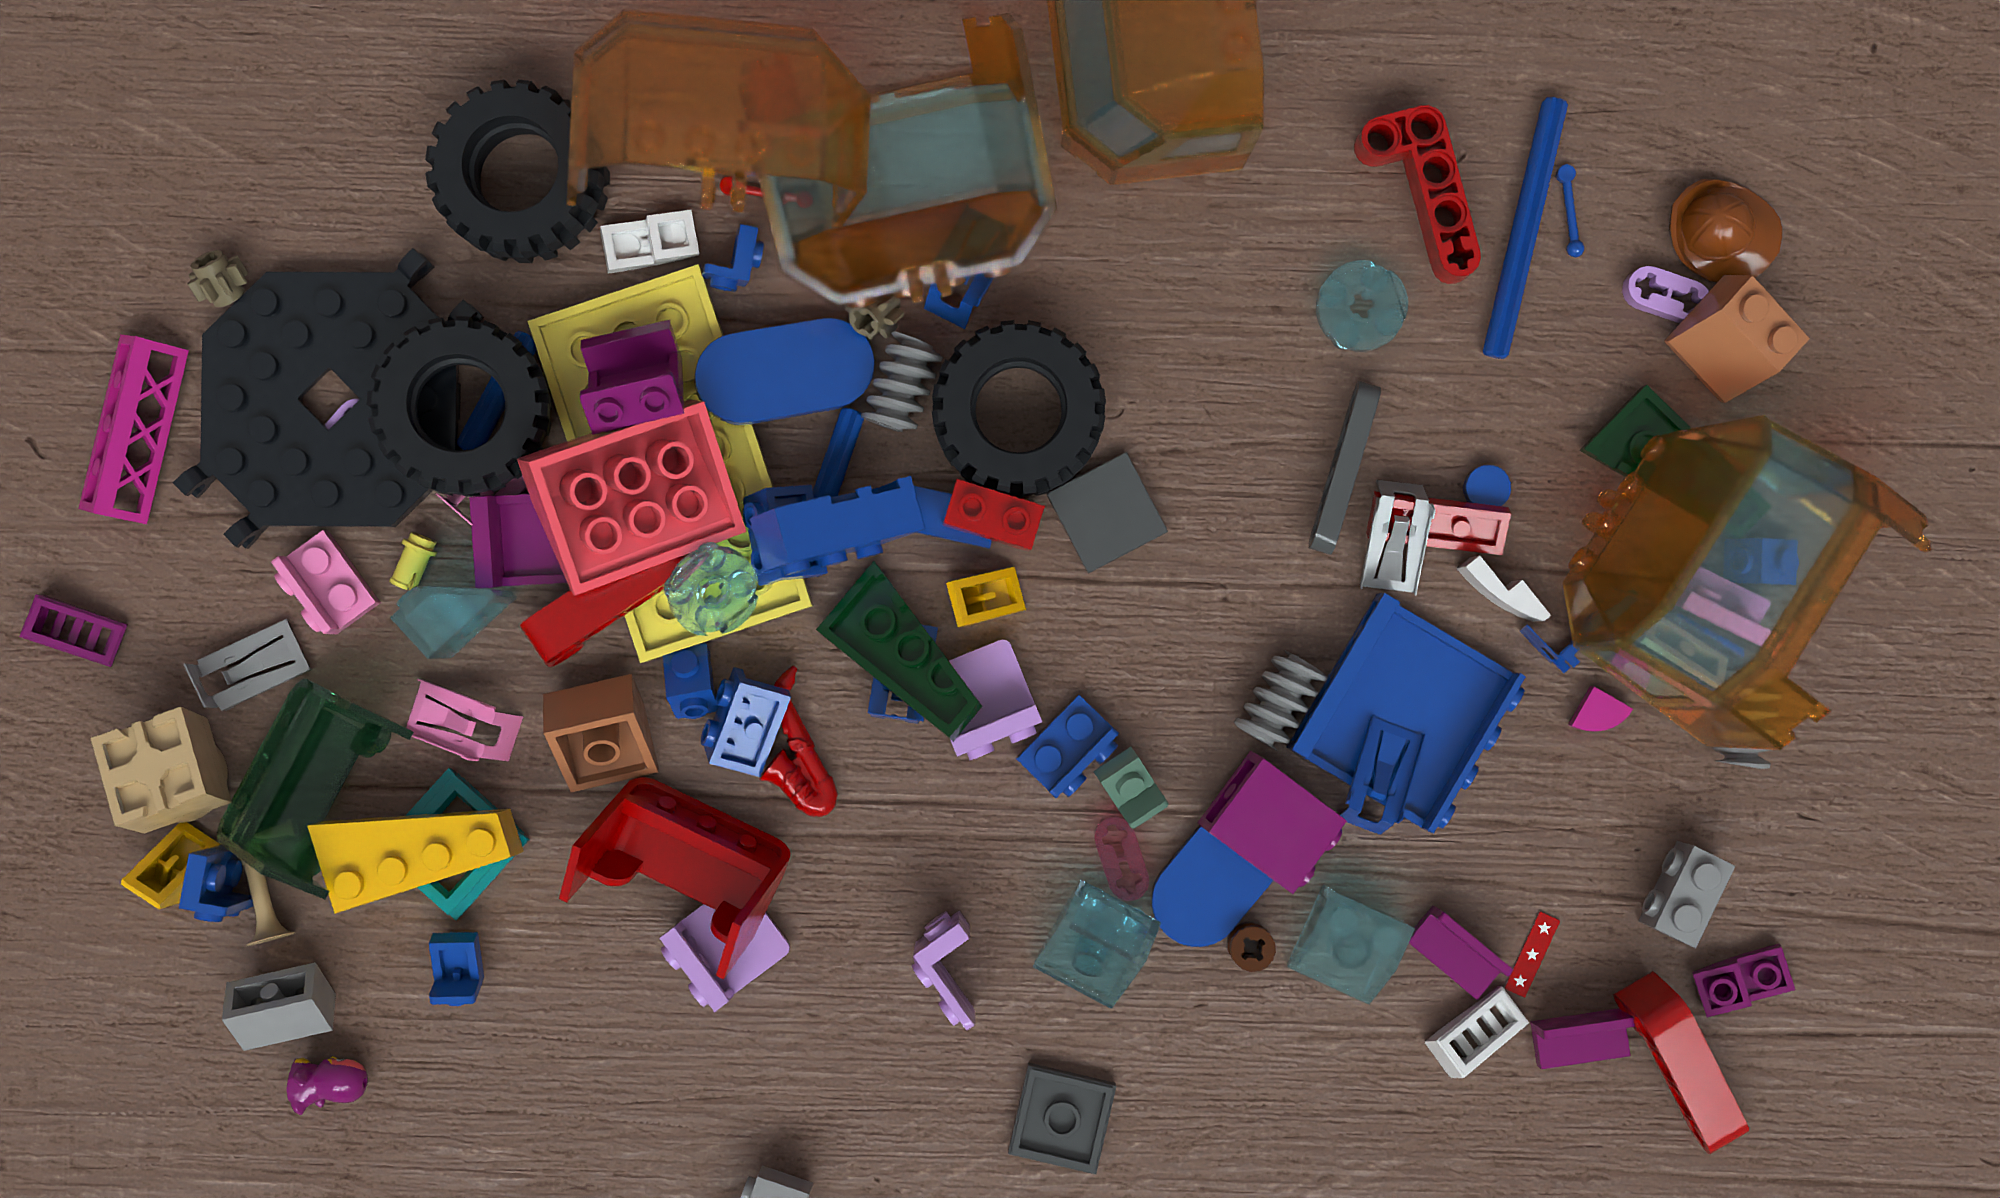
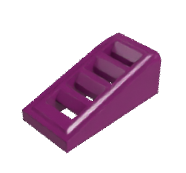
(37, 617)

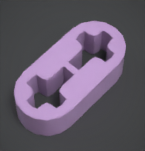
(1669, 285)

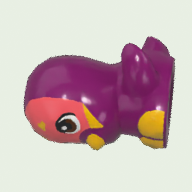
(330, 1080)

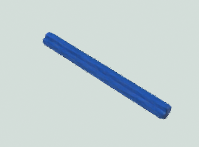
(1525, 228)

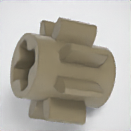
(217, 278)
(876, 317)

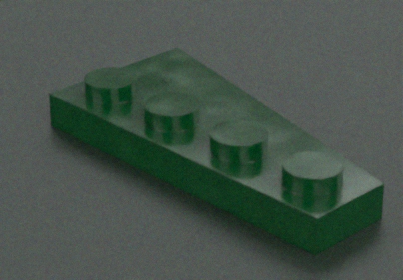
(1629, 430)

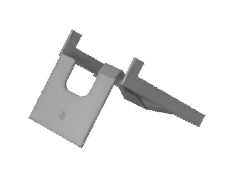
(1390, 570)
(270, 656)

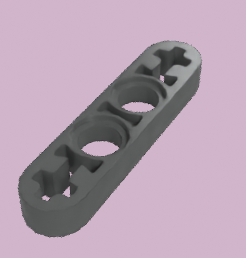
(1344, 467)

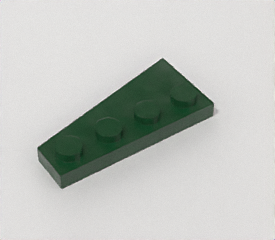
(894, 647)

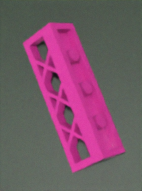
(116, 425)

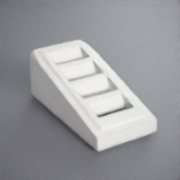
(1440, 1041)

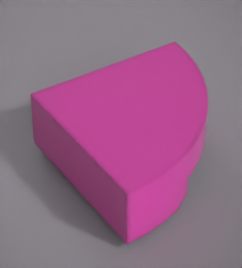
(1599, 711)

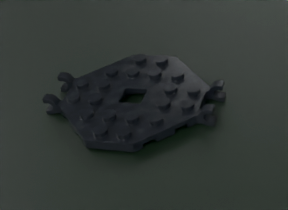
(253, 389)

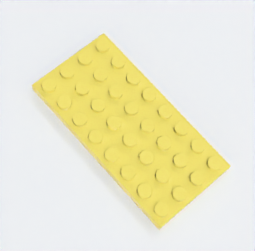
(688, 305)

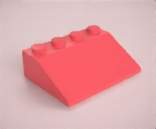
(632, 497)

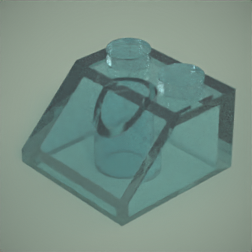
(447, 617)
(1097, 944)
(1350, 945)

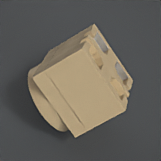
(162, 771)

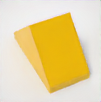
(985, 596)
(162, 871)

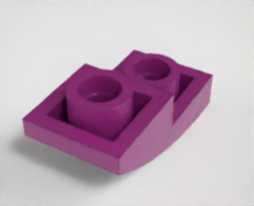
(1743, 979)

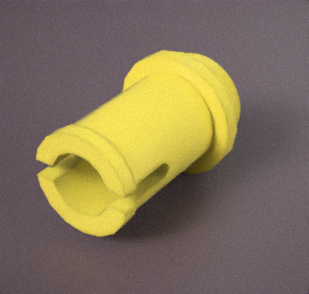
(413, 561)

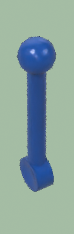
(1565, 175)

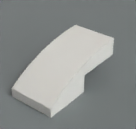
(650, 241)
(1514, 597)

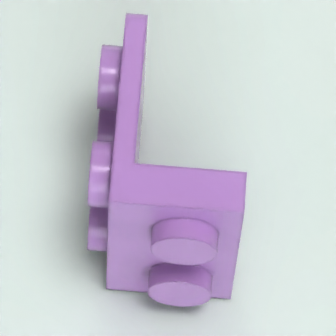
(1006, 700)
(939, 939)
(699, 952)

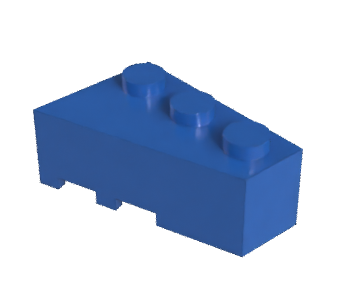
(836, 526)

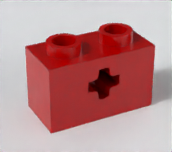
(993, 515)

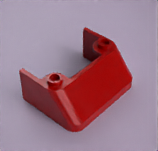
(686, 849)

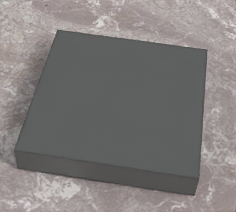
(1107, 513)
(1062, 1118)

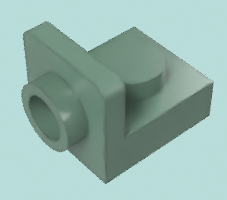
(1131, 788)

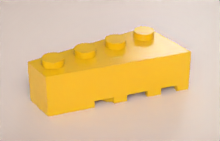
(394, 854)

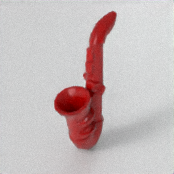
(805, 777)

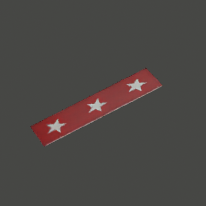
(1532, 954)

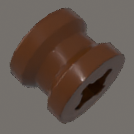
(1246, 939)

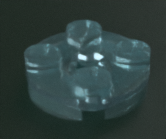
(1374, 283)
(698, 571)

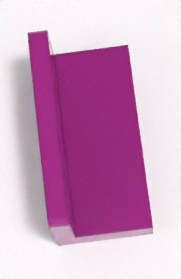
(1457, 952)
(1581, 1038)

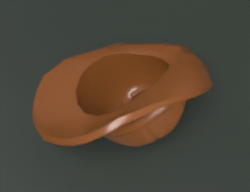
(1724, 230)

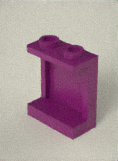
(632, 377)
(510, 543)
(1273, 822)

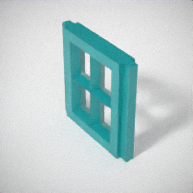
(474, 881)

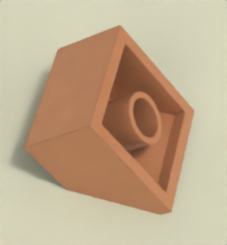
(1736, 337)
(599, 733)

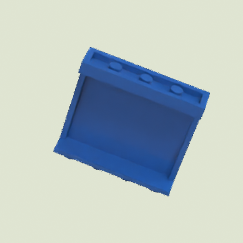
(1421, 683)

